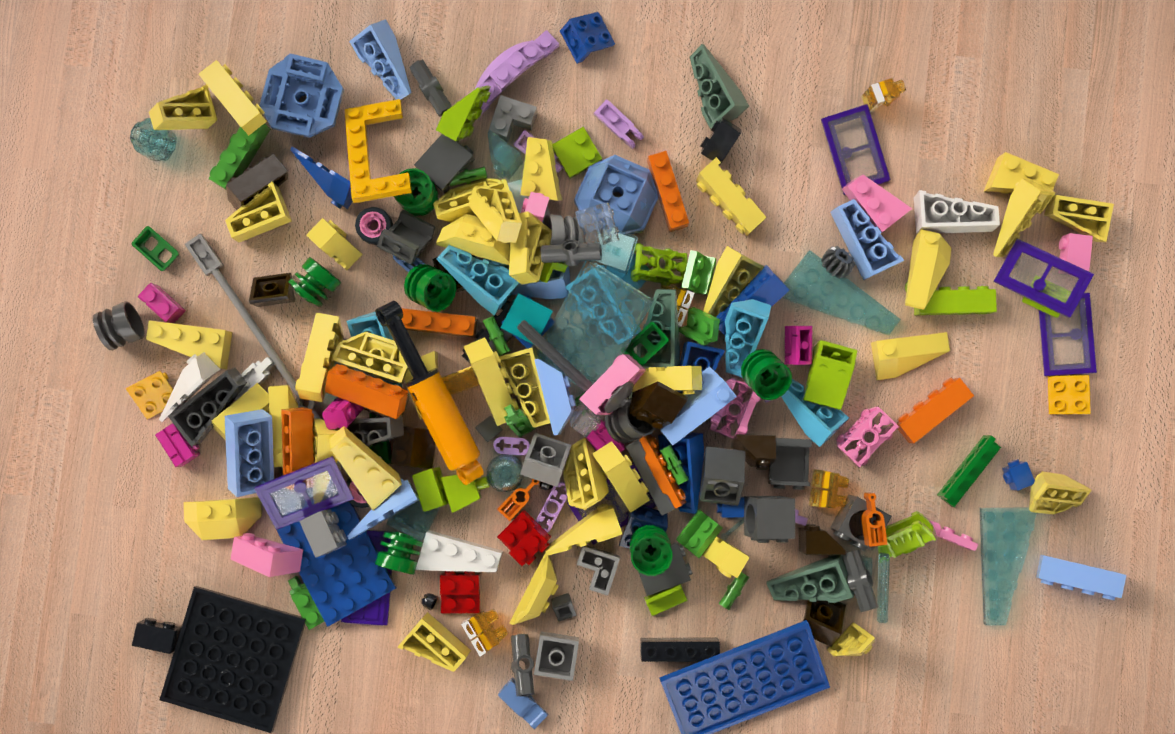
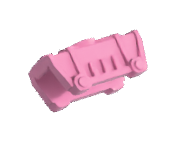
(742, 417)
(858, 430)

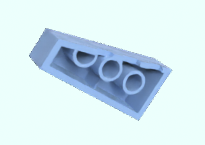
(865, 243)
(1081, 576)

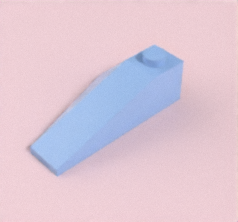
(699, 406)

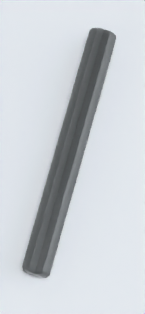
(548, 350)

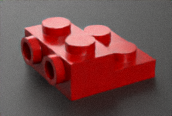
(524, 538)
(460, 592)

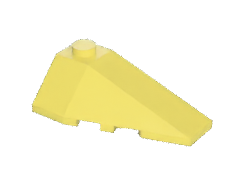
(1023, 204)
(731, 276)
(904, 354)
(280, 398)

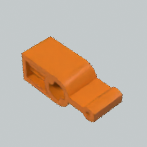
(513, 499)
(873, 533)

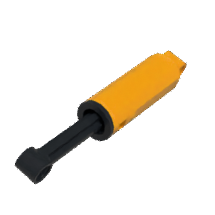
(434, 401)

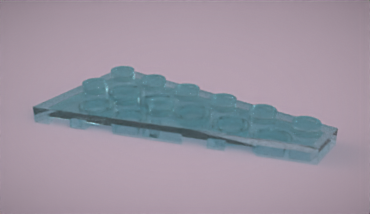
(840, 298)
(1003, 552)

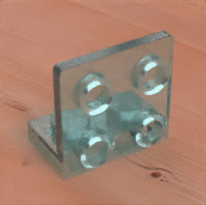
(413, 520)

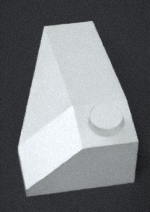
(192, 378)

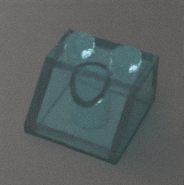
(503, 156)

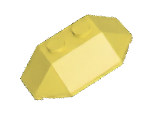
(456, 201)
(473, 237)
(373, 356)
(584, 476)
(1056, 493)
(222, 517)
(537, 593)

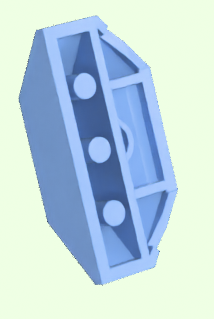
(556, 395)

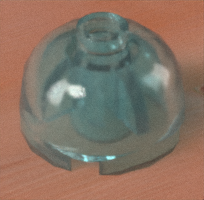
(504, 473)

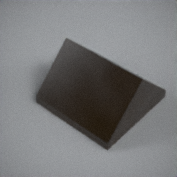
(271, 290)

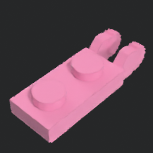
(948, 534)

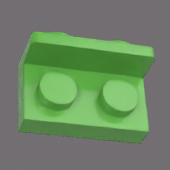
(698, 273)
(701, 327)
(699, 533)

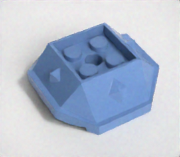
(290, 81)
(628, 179)

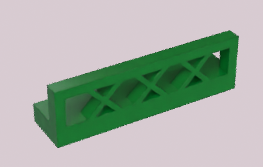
(969, 470)

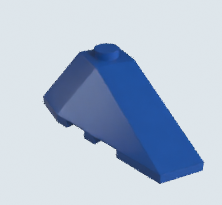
(332, 183)

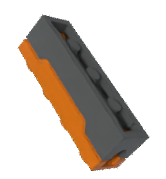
(655, 474)

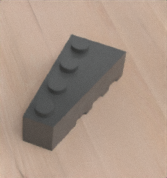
(196, 415)
(377, 429)

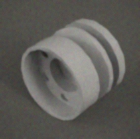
(563, 229)

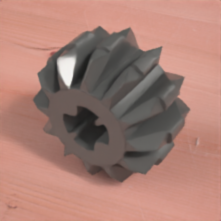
(838, 262)

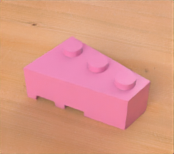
(876, 202)
(621, 371)
(266, 556)

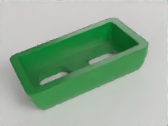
(153, 256)
(642, 338)

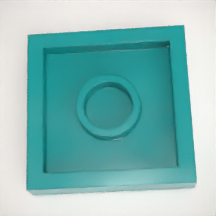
(527, 310)

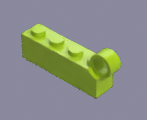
(960, 301)

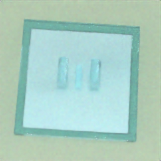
(618, 254)

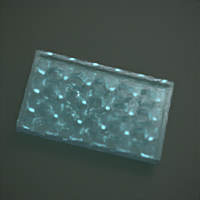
(596, 321)

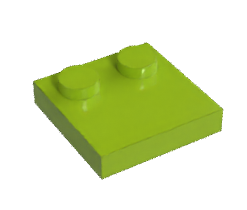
(576, 152)

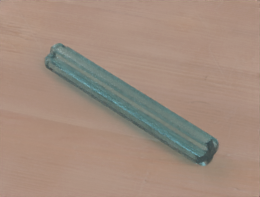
(883, 587)

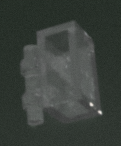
(594, 226)

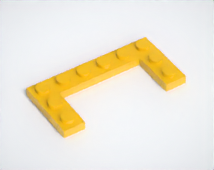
(362, 186)

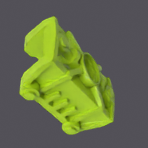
(657, 274)
(908, 535)

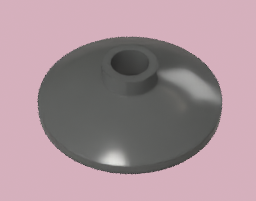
(620, 398)

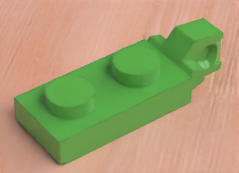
(518, 421)
(305, 603)

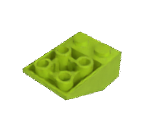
(459, 119)
(829, 374)

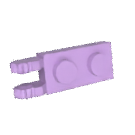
(617, 123)

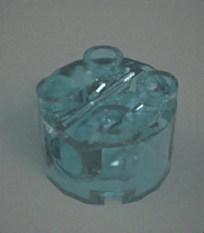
(152, 143)

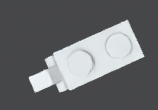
(256, 373)

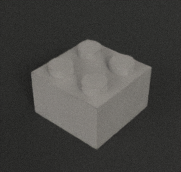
(545, 459)
(323, 532)
(556, 656)

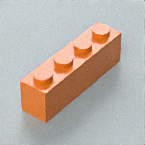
(668, 191)
(439, 323)
(366, 391)
(934, 410)
(297, 438)

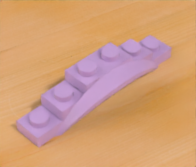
(513, 63)

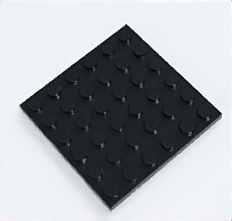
(233, 659)

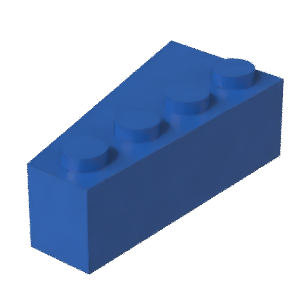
(764, 288)
(700, 355)

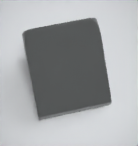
(488, 428)
(563, 607)

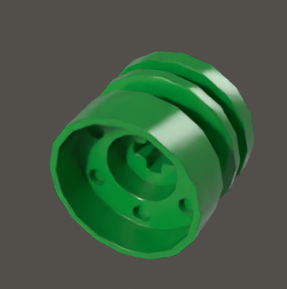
(420, 184)
(314, 282)
(430, 287)
(766, 374)
(399, 553)
(654, 560)

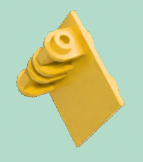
(151, 393)
(1069, 394)

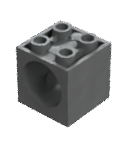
(722, 476)
(769, 518)
(841, 522)

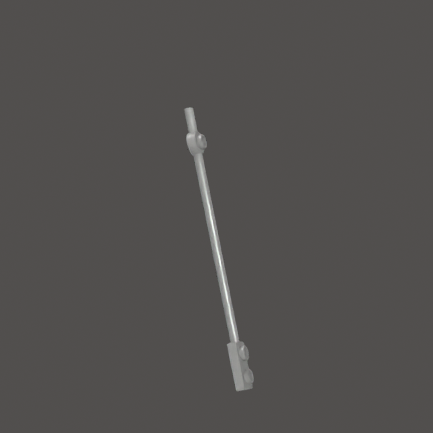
(210, 264)

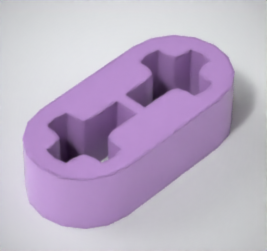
(511, 440)

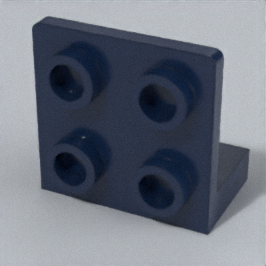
(639, 518)

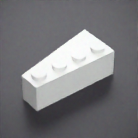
(953, 215)
(455, 554)

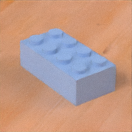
(249, 451)

